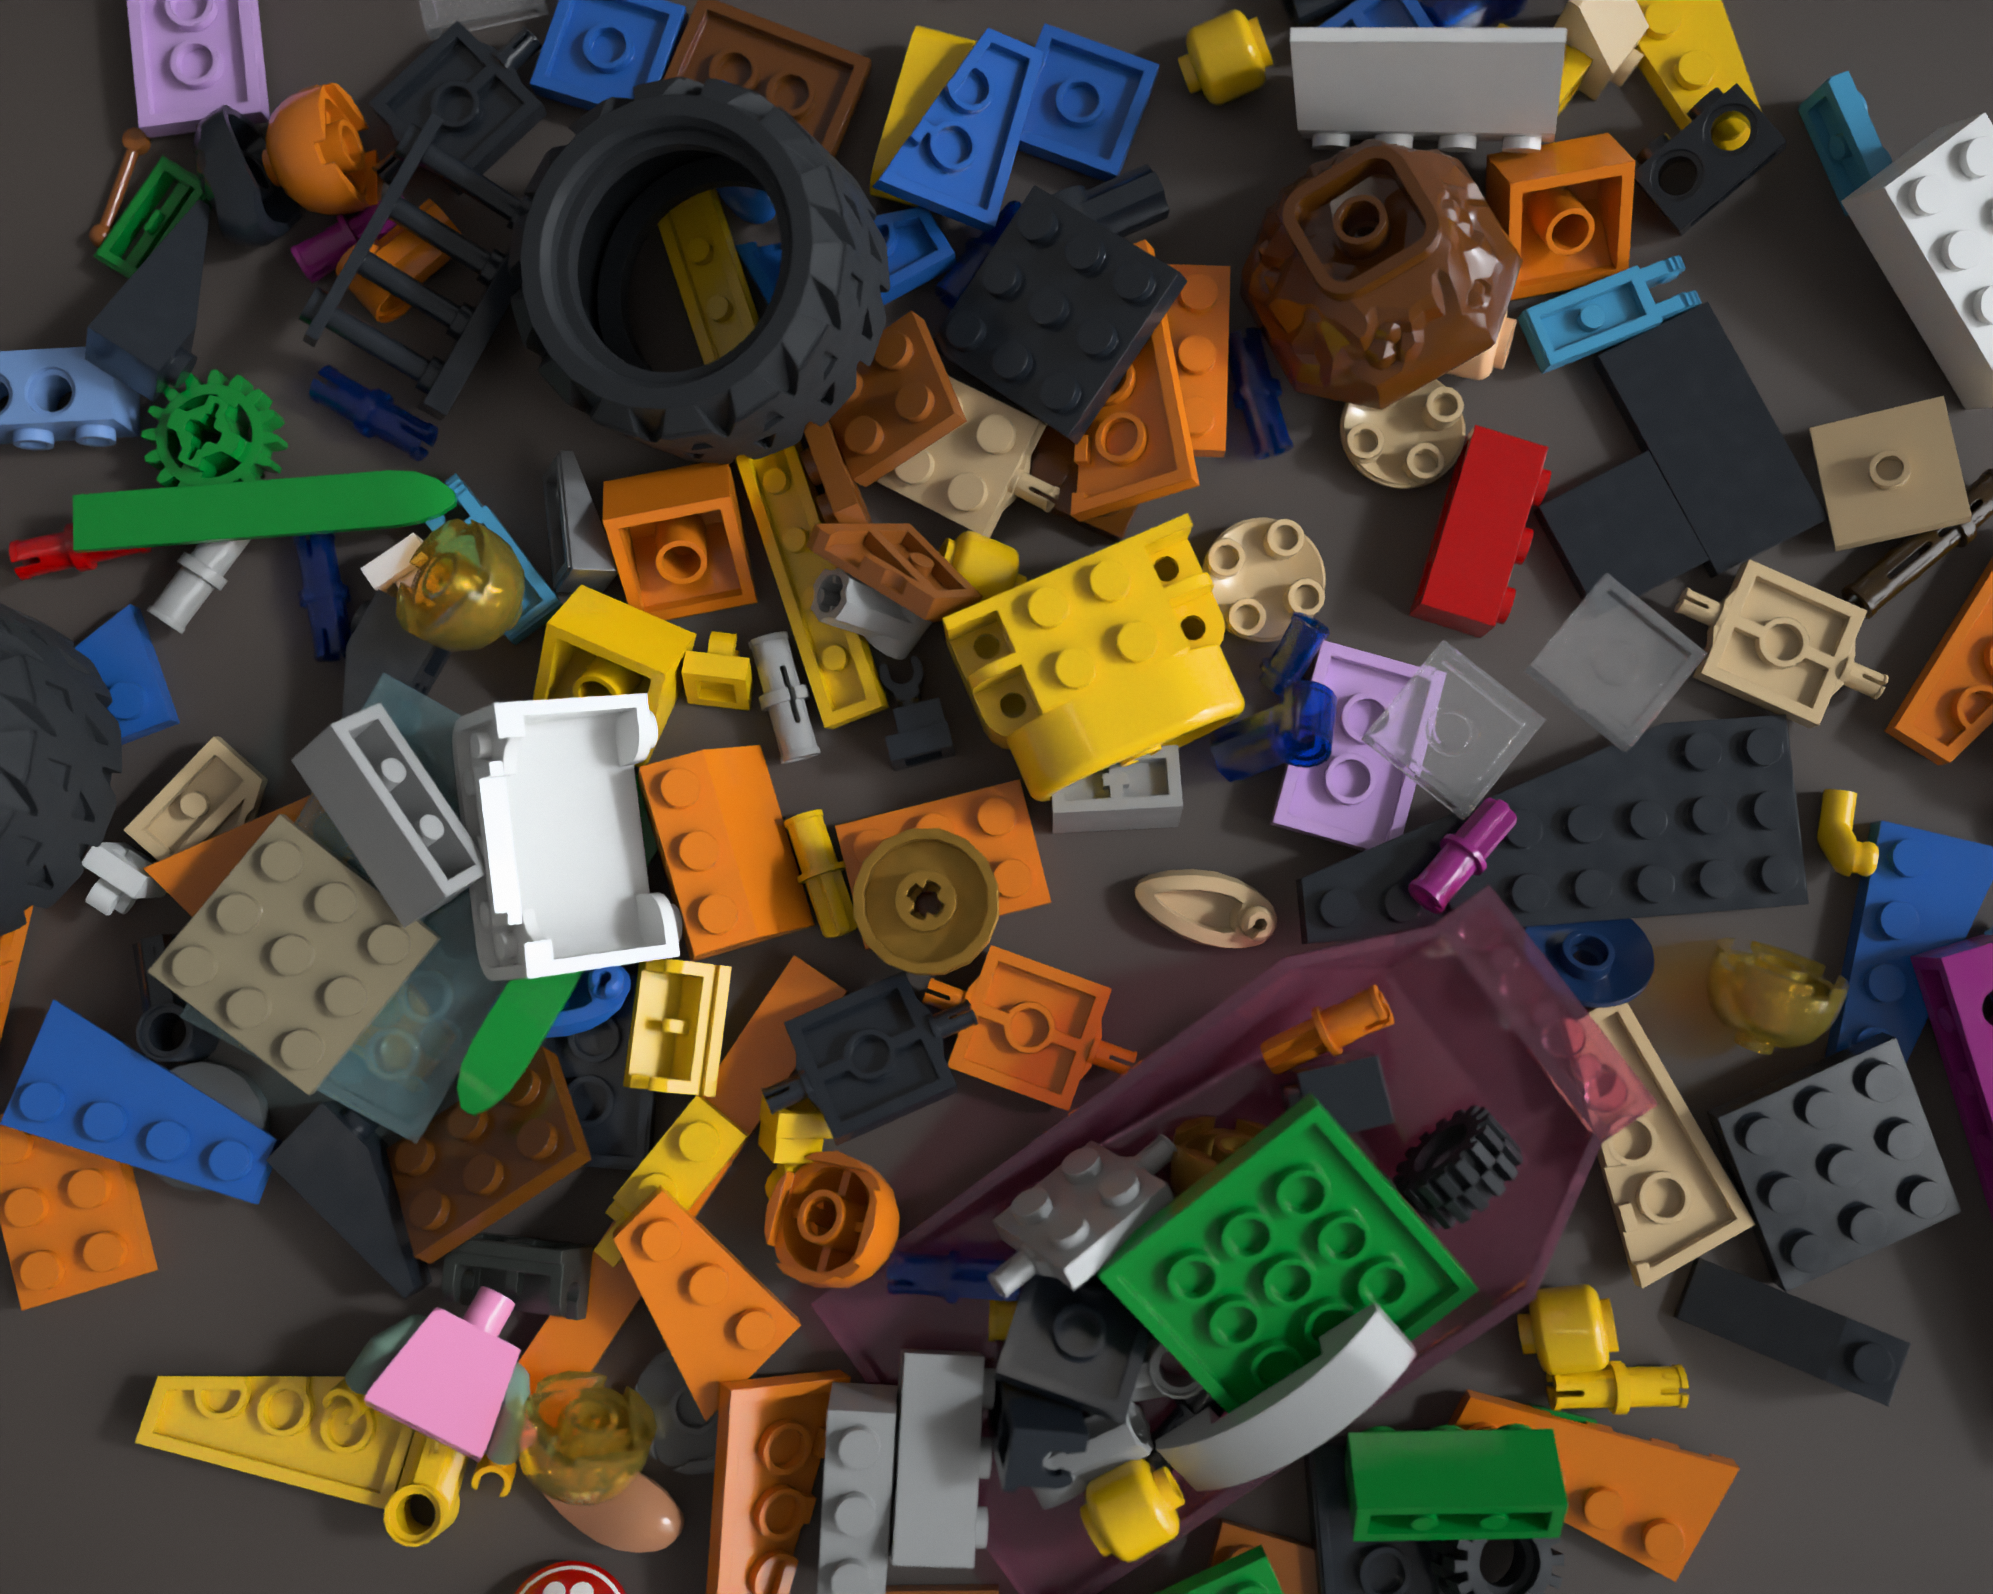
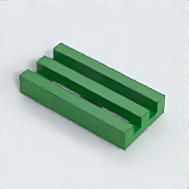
(159, 224)

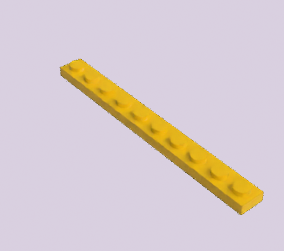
(777, 484)

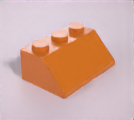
(724, 849)

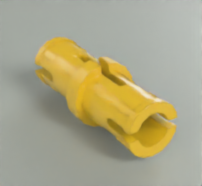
(1619, 1388)

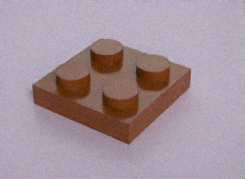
(897, 404)

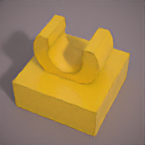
(719, 675)

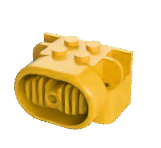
(1098, 660)

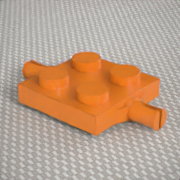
(1033, 1028)

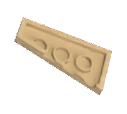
(1660, 1169)

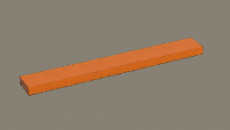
(754, 1062)

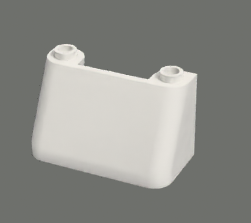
(560, 836)

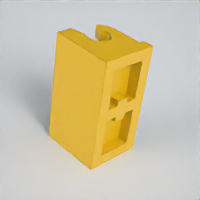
(677, 1027)

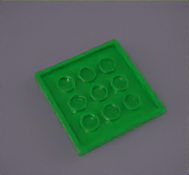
(1278, 1254)

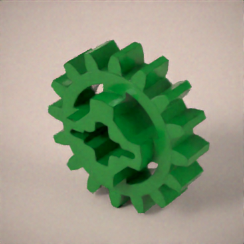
(211, 411)

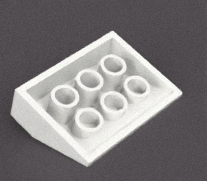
(1428, 86)

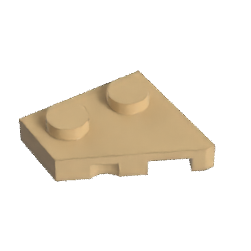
(202, 801)

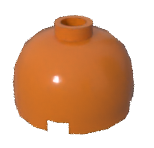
(319, 153)
(832, 1221)

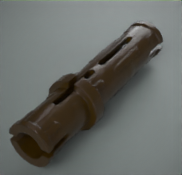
(1874, 587)

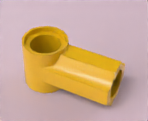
(429, 1471)

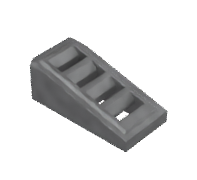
(575, 533)

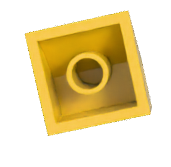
(609, 650)

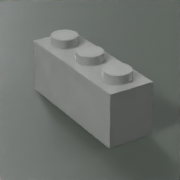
(390, 813)
(940, 1458)
(857, 1488)

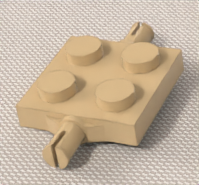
(977, 466)
(1780, 644)

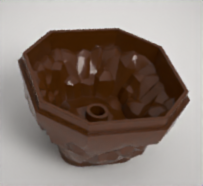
(1379, 273)

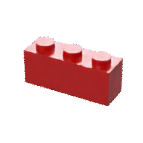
(1481, 532)

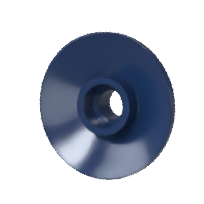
(1599, 959)

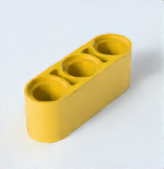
(925, 71)

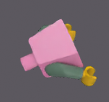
(447, 1382)

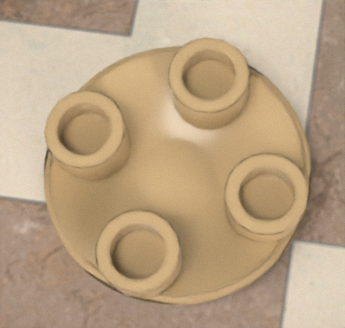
(1407, 441)
(1263, 576)

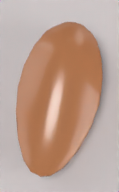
(634, 1521)

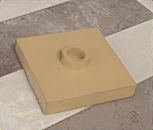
(1890, 474)

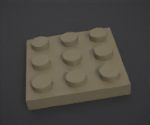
(294, 954)

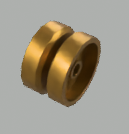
(918, 864)

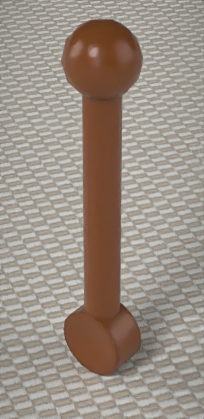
(136, 144)

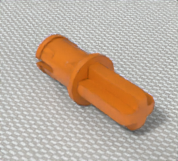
(1328, 1030)

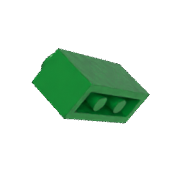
(1454, 1484)

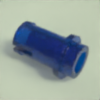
(1293, 652)

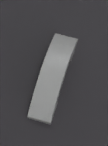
(1297, 1413)

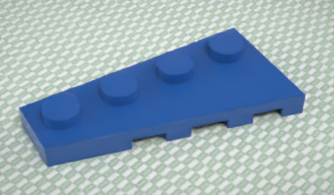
(1912, 903)
(121, 1105)

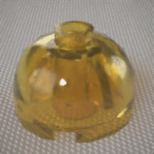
(464, 588)
(1771, 996)
(583, 1438)

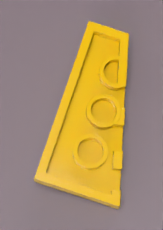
(1690, 54)
(279, 1433)

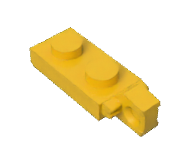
(681, 1162)

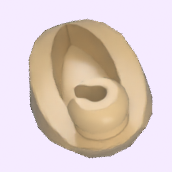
(1207, 907)

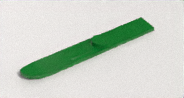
(257, 509)
(521, 1022)

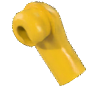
(1837, 838)

